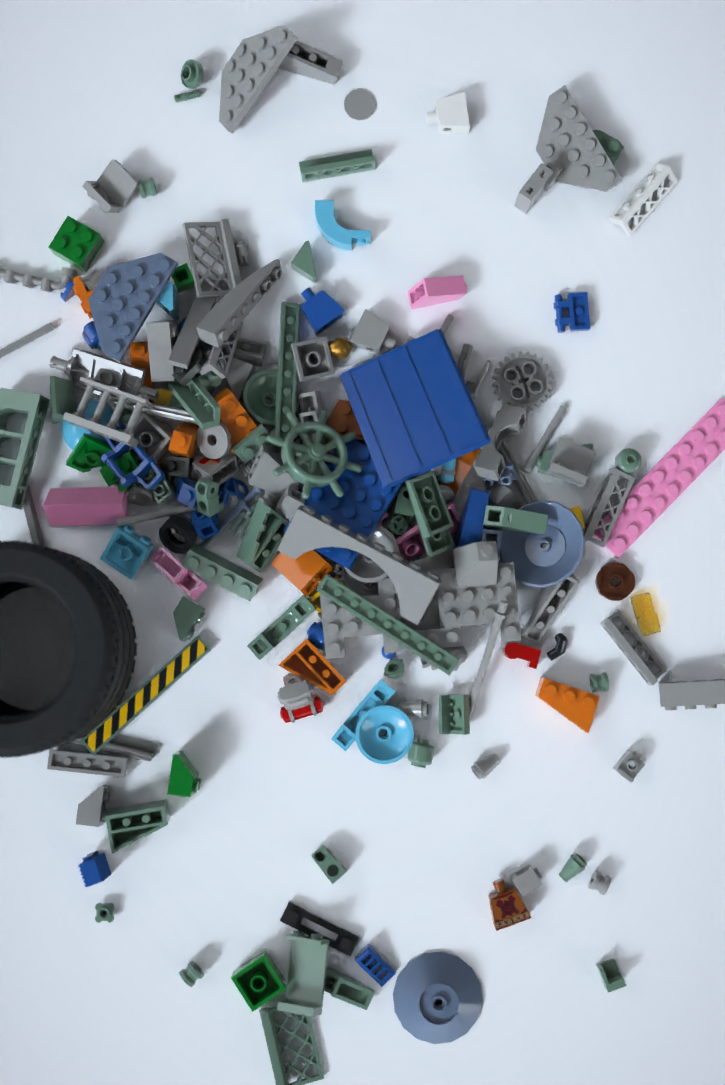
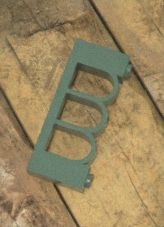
(36, 407)

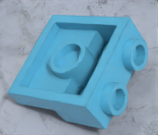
(127, 550)

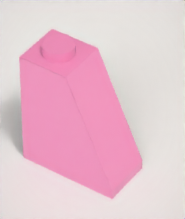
(436, 291)

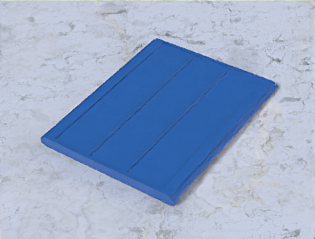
(414, 409)

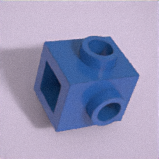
(205, 525)

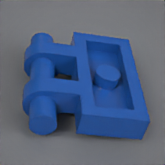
(578, 312)

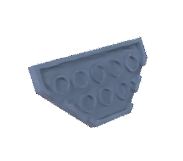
(126, 299)

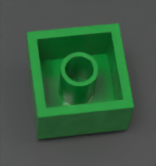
(76, 244)
(259, 980)

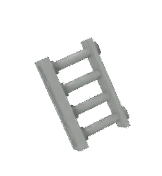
(110, 430)

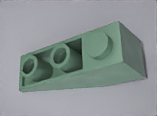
(515, 520)

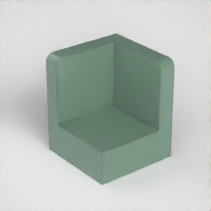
(610, 975)

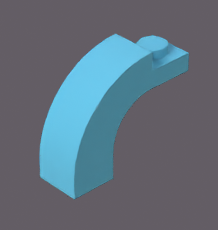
(333, 232)

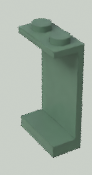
(306, 974)

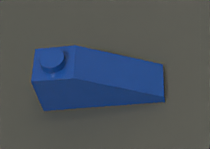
(472, 518)

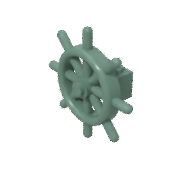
(312, 454)

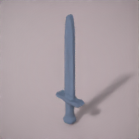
(242, 504)

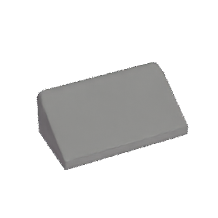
(249, 352)

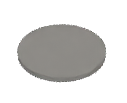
(359, 104)

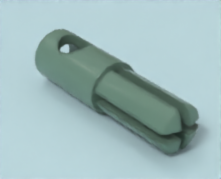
(186, 96)

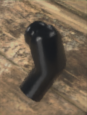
(560, 648)

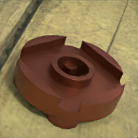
(622, 590)

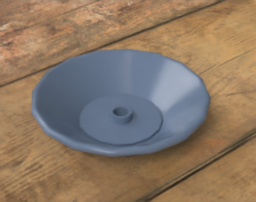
(559, 560)
(433, 978)

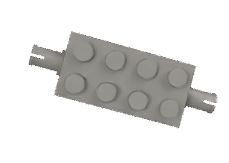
(106, 370)

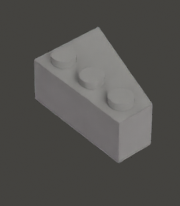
(161, 341)

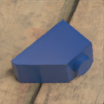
(186, 491)

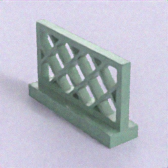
(276, 1054)

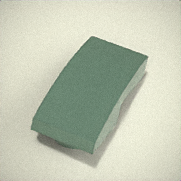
(163, 490)

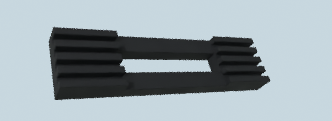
(345, 940)

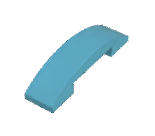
(377, 696)

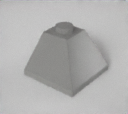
(476, 564)

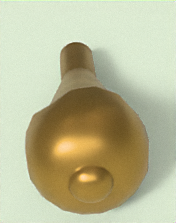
(340, 347)

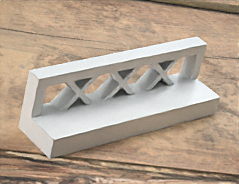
(643, 194)

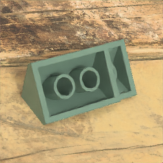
(430, 513)

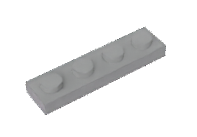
(87, 763)

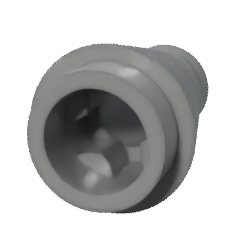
(415, 708)
(485, 766)

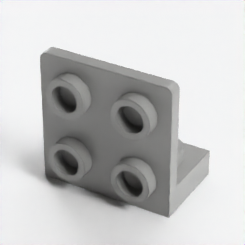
(570, 462)

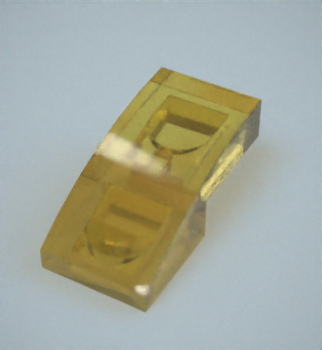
(645, 615)

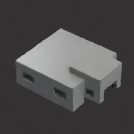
(536, 186)

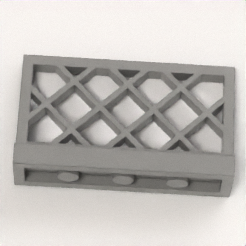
(227, 253)

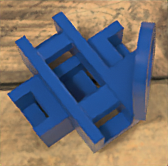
(231, 487)

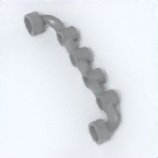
(46, 284)

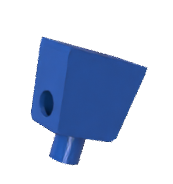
(320, 310)

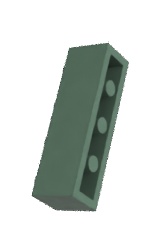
(222, 572)

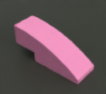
(181, 576)

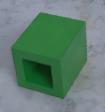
(183, 278)

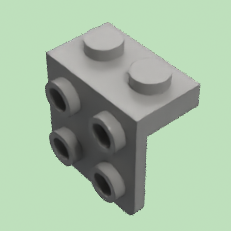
(112, 188)

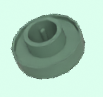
(192, 74)

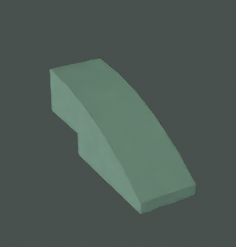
(347, 989)

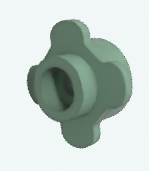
(109, 908)

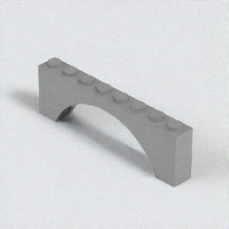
(312, 531)

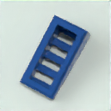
(359, 958)

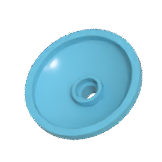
(73, 433)
(391, 746)

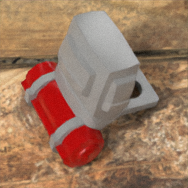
(298, 700)

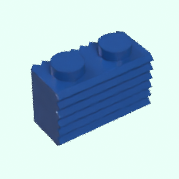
(94, 868)

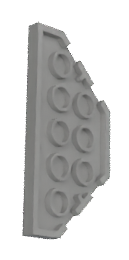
(250, 71)
(573, 146)

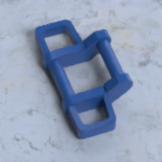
(148, 463)

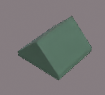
(61, 398)

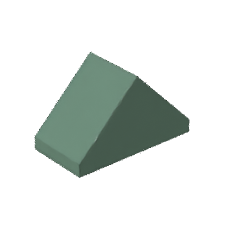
(304, 263)

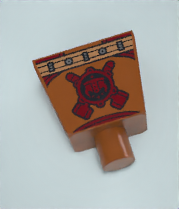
(506, 906)

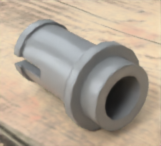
(241, 252)

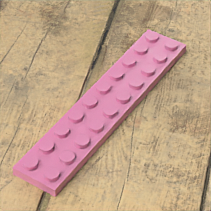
(667, 480)

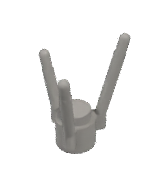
(473, 387)

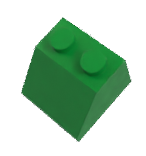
(183, 776)

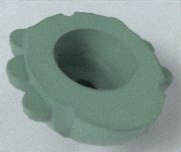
(394, 668)

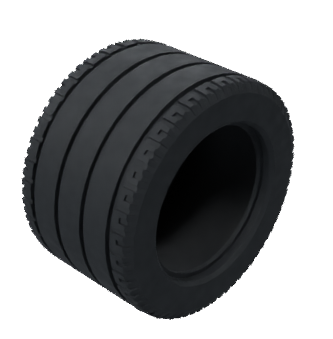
(102, 648)

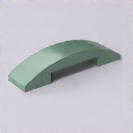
(282, 627)

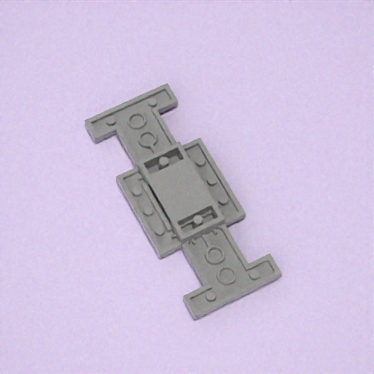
(447, 612)

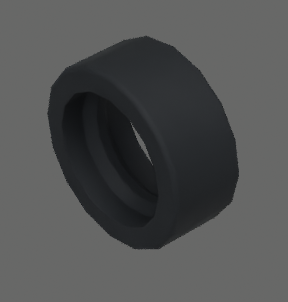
(171, 542)

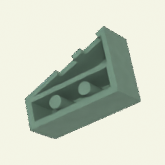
(262, 537)
(134, 822)

